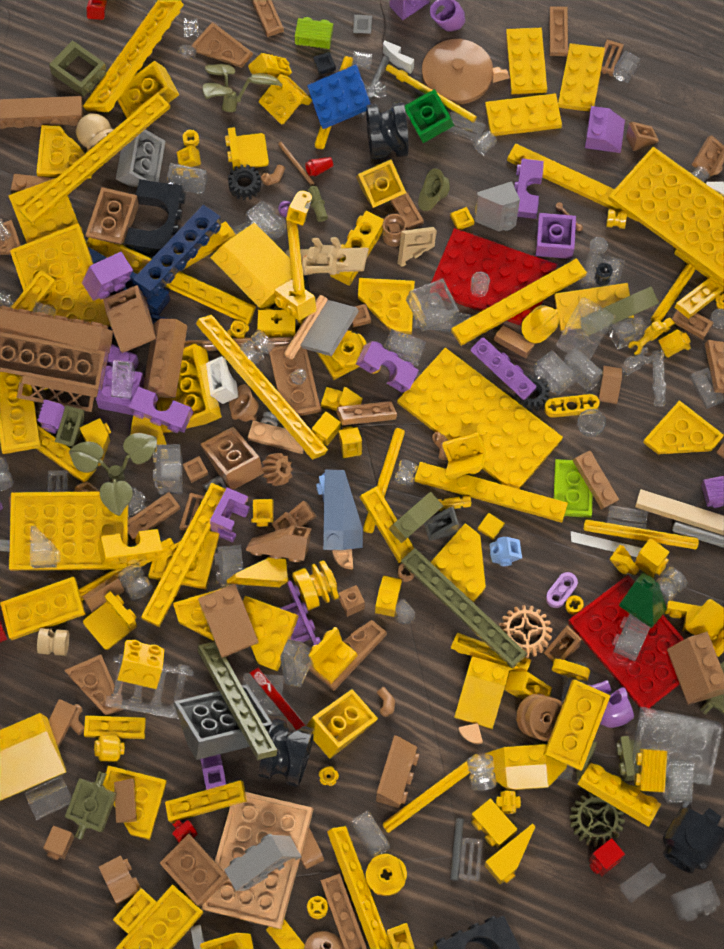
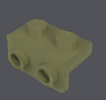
(624, 749)

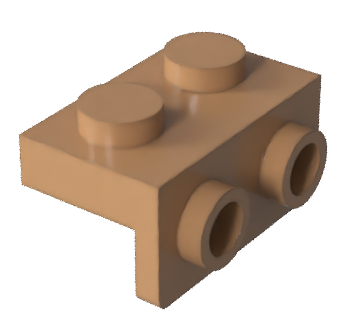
(710, 156)

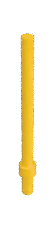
(403, 76)

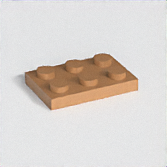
(194, 870)

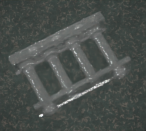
(155, 706)

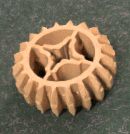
(516, 632)

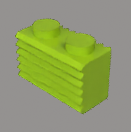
(313, 33)

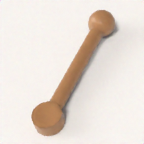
(559, 206)

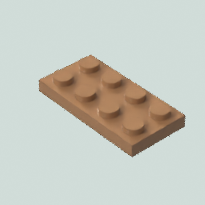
(301, 397)

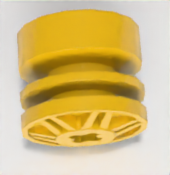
(316, 585)

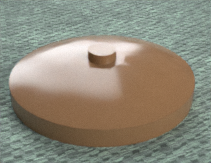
(458, 70)

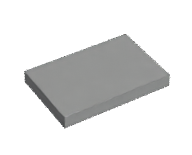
(329, 328)

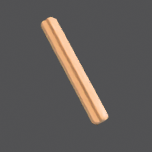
(295, 343)

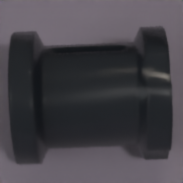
(607, 274)

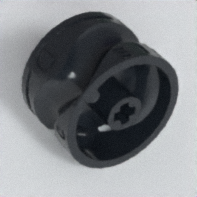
(387, 130)
(292, 752)

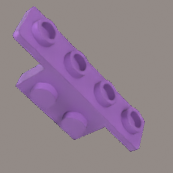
(500, 365)
(304, 628)

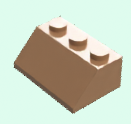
(697, 668)
(397, 773)

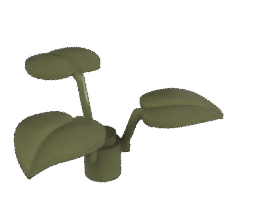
(229, 96)
(117, 493)

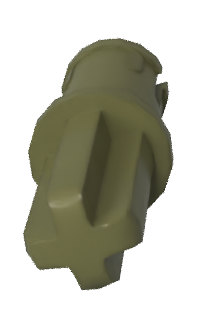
(318, 204)

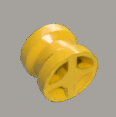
(314, 904)

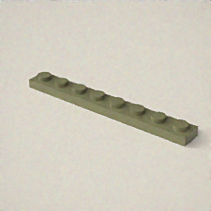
(464, 608)
(237, 702)

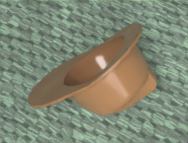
(245, 405)

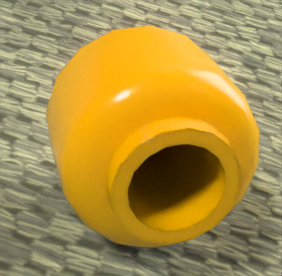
(108, 748)

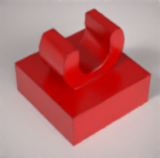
(183, 830)

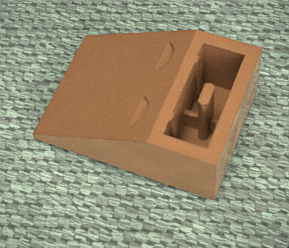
(130, 318)
(287, 543)

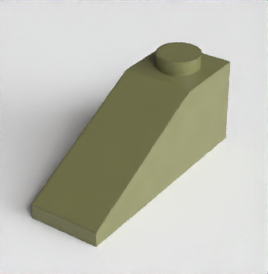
(415, 517)

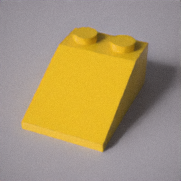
(145, 85)
(482, 692)
(341, 723)

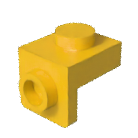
(674, 343)
(262, 512)
(623, 561)

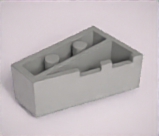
(261, 860)

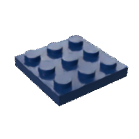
(339, 96)

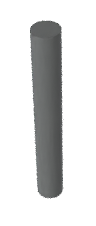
(457, 849)

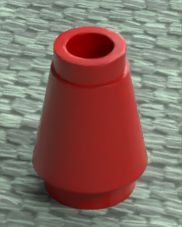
(317, 166)

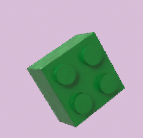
(429, 116)

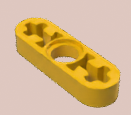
(567, 412)

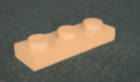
(274, 437)

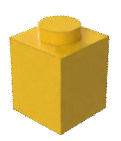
(326, 428)

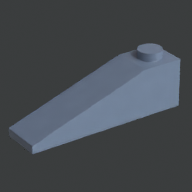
(341, 519)

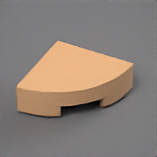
(499, 75)
(344, 558)
(471, 733)

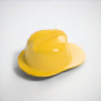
(540, 324)

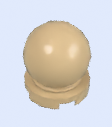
(92, 130)

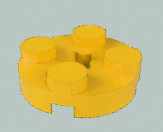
(346, 359)
(391, 864)

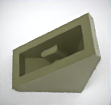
(70, 426)

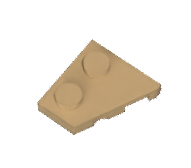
(415, 242)

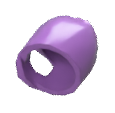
(451, 17)
(617, 710)

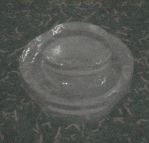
(598, 245)

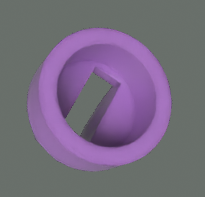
(283, 211)

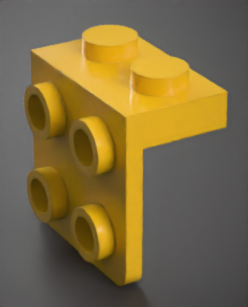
(246, 149)
(464, 455)
(711, 620)
(110, 621)
(141, 664)

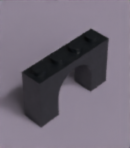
(161, 195)
(492, 935)

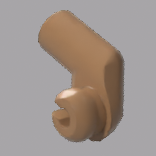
(270, 179)

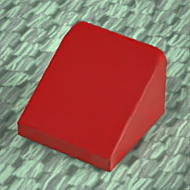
(96, 9)

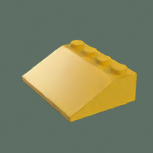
(254, 264)
(193, 389)
(28, 756)

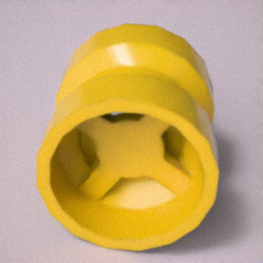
(616, 219)

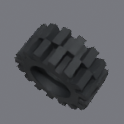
(244, 173)
(540, 401)

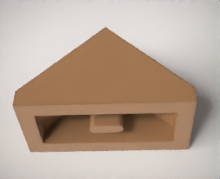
(640, 136)
(610, 384)
(563, 645)

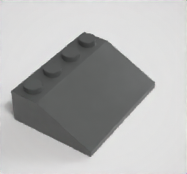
(211, 726)

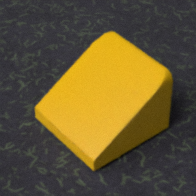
(189, 156)

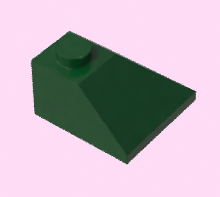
(645, 600)

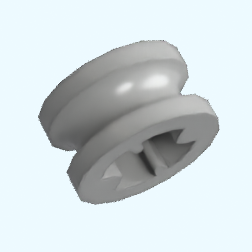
(269, 418)

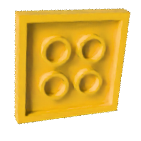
(55, 220)

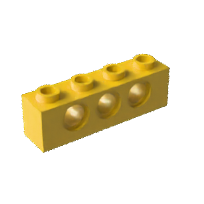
(366, 223)

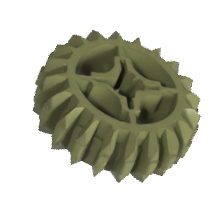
(603, 825)

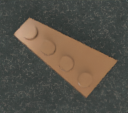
(362, 642)

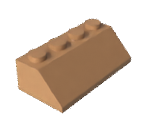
(165, 358)

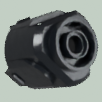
(693, 839)

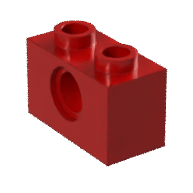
(606, 857)

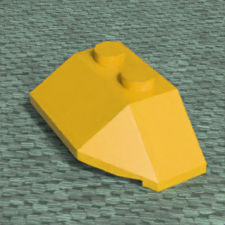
(525, 767)

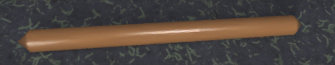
(294, 161)

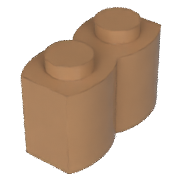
(119, 880)

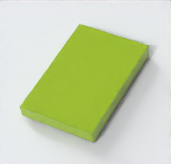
(571, 488)

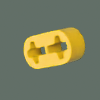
(571, 670)

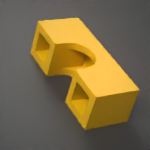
(114, 552)

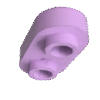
(560, 590)

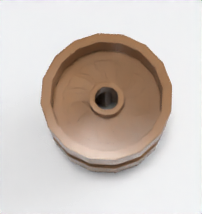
(538, 716)

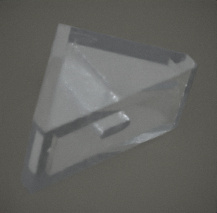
(122, 379)

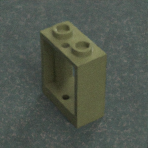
(66, 57)

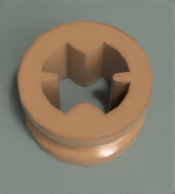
(404, 577)

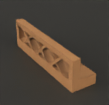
(62, 387)

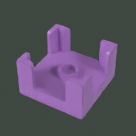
(230, 502)

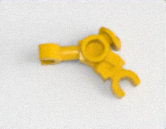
(652, 333)

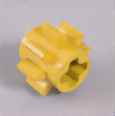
(508, 802)

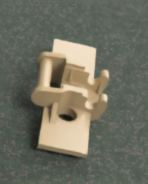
(325, 258)

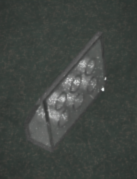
(681, 737)

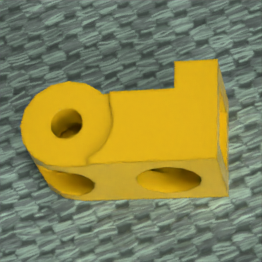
(299, 207)

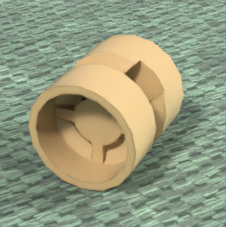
(53, 642)

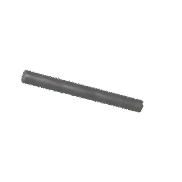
(377, 77)

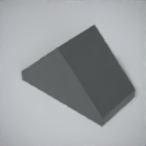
(442, 525)

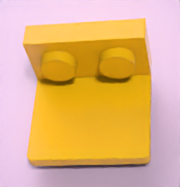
(284, 100)
(331, 656)

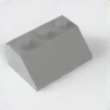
(141, 159)
(497, 207)

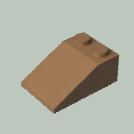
(112, 216)
(233, 458)
(228, 620)

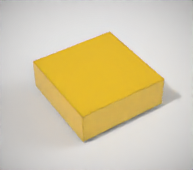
(462, 218)
(491, 526)

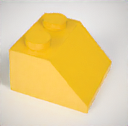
(381, 183)

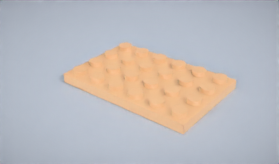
(244, 828)

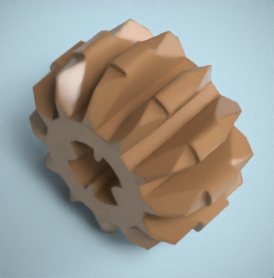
(277, 469)

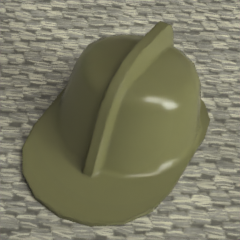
(434, 189)

